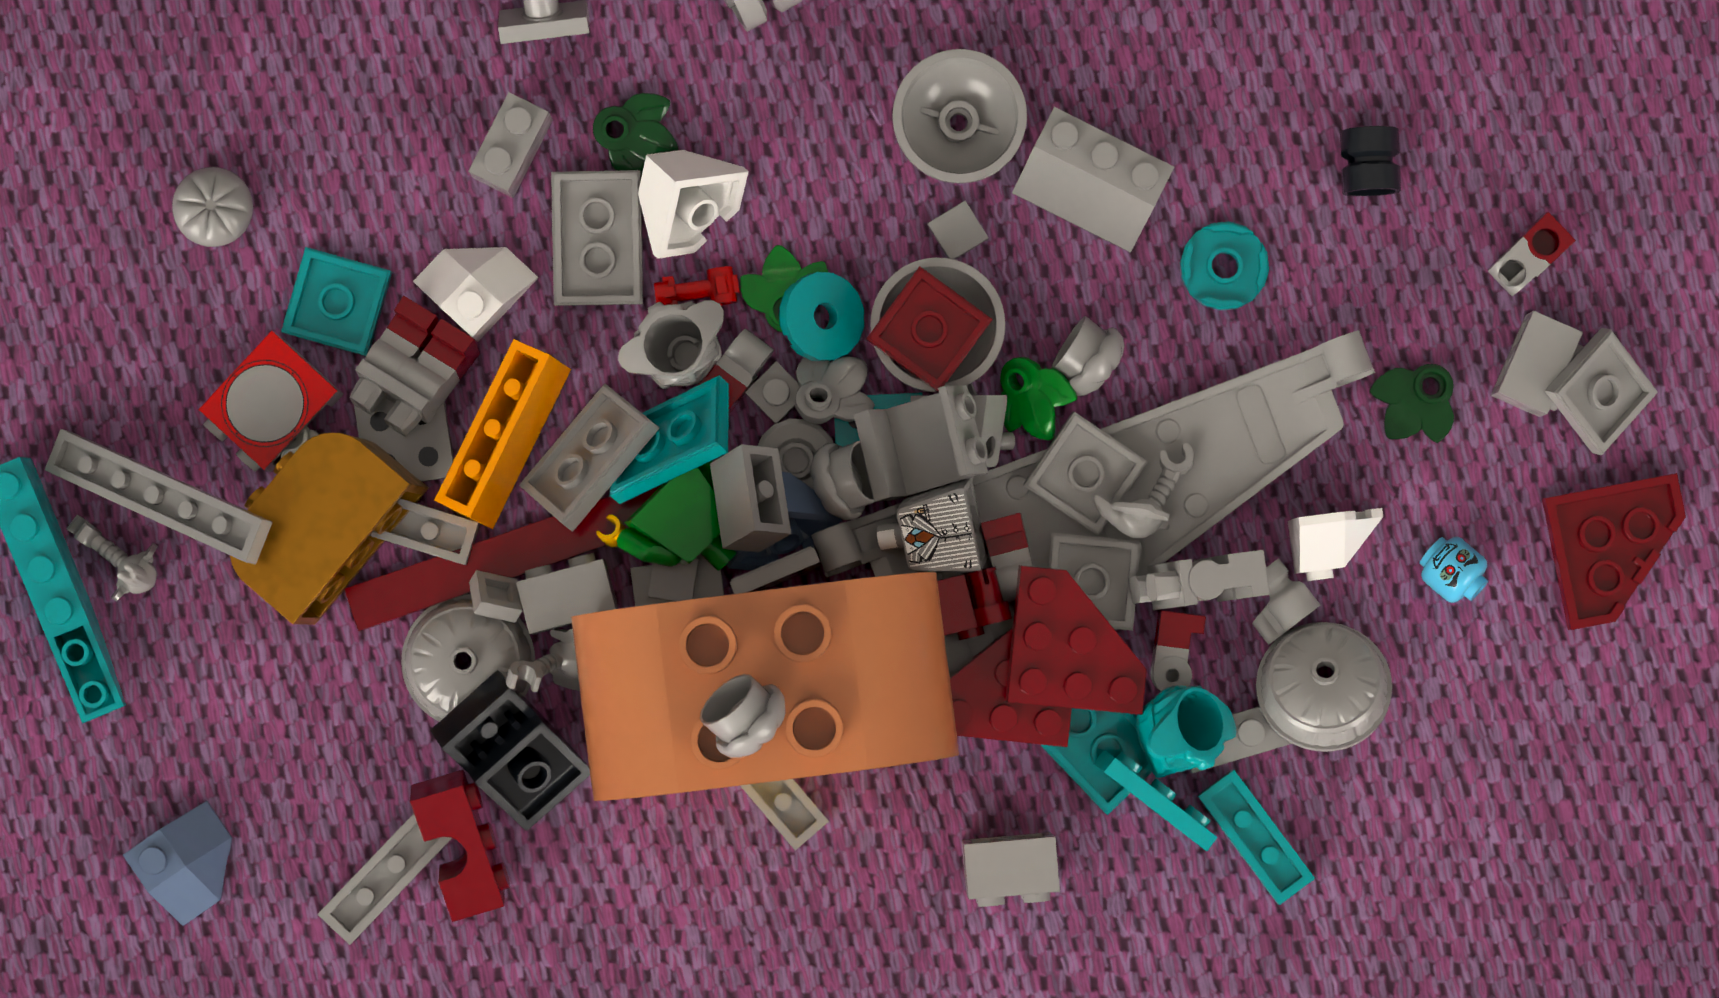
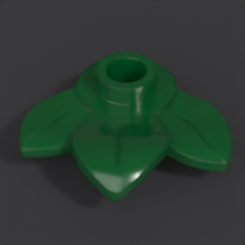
(641, 131)
(1411, 407)

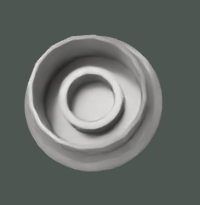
(212, 206)
(1089, 356)
(841, 480)
(743, 715)

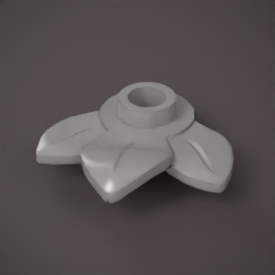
(836, 384)

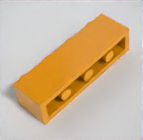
(503, 434)

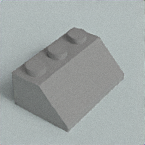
(1092, 179)

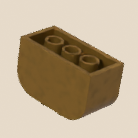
(321, 520)

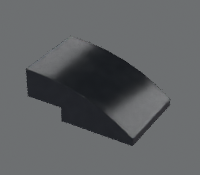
(511, 751)

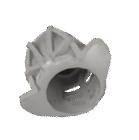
(675, 343)

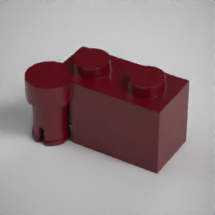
(971, 603)

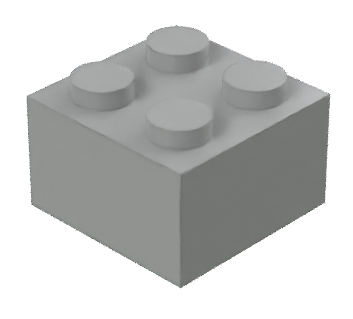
(1010, 867)

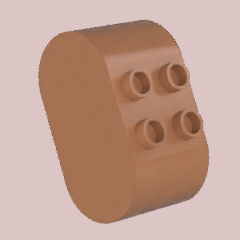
(850, 656)

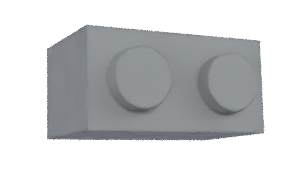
(510, 145)
(1535, 361)
(750, 498)
(554, 597)

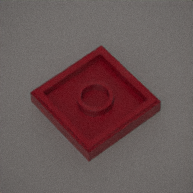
(929, 329)

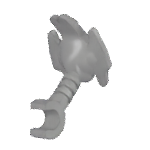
(1145, 516)
(134, 572)
(560, 663)

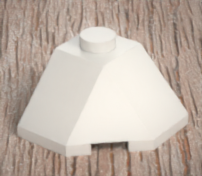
(684, 196)
(475, 285)
(1329, 540)

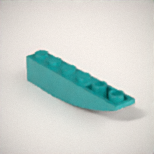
(56, 590)

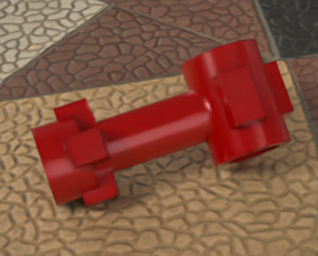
(720, 286)

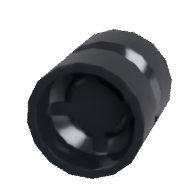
(1370, 161)

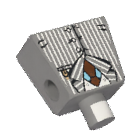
(938, 530)

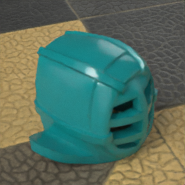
(1184, 729)

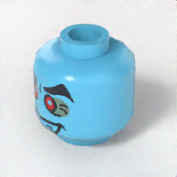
(1454, 569)

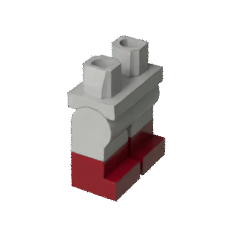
(413, 366)

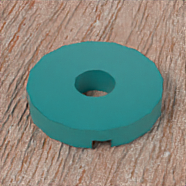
(1217, 291)
(844, 312)

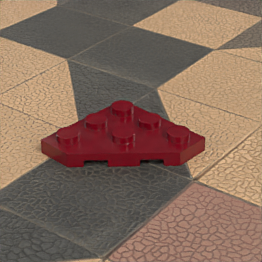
(1609, 542)
(1068, 650)
(981, 705)

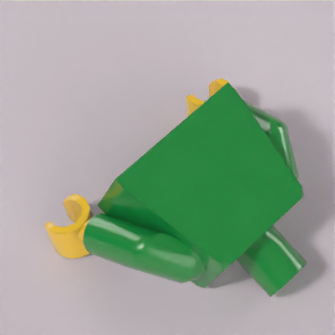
(674, 524)

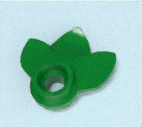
(778, 273)
(1036, 400)

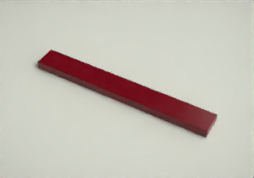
(504, 555)

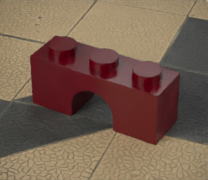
(450, 809)

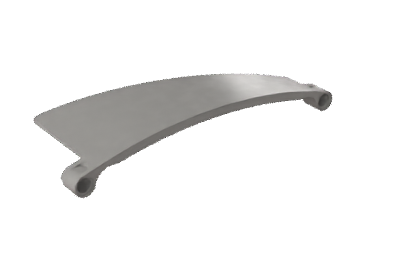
(1240, 440)

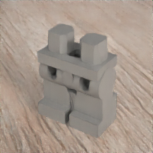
(1204, 579)

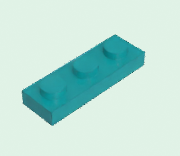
(1157, 797)
(1255, 837)

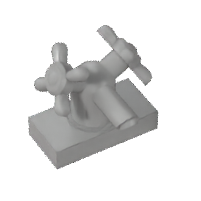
(543, 20)

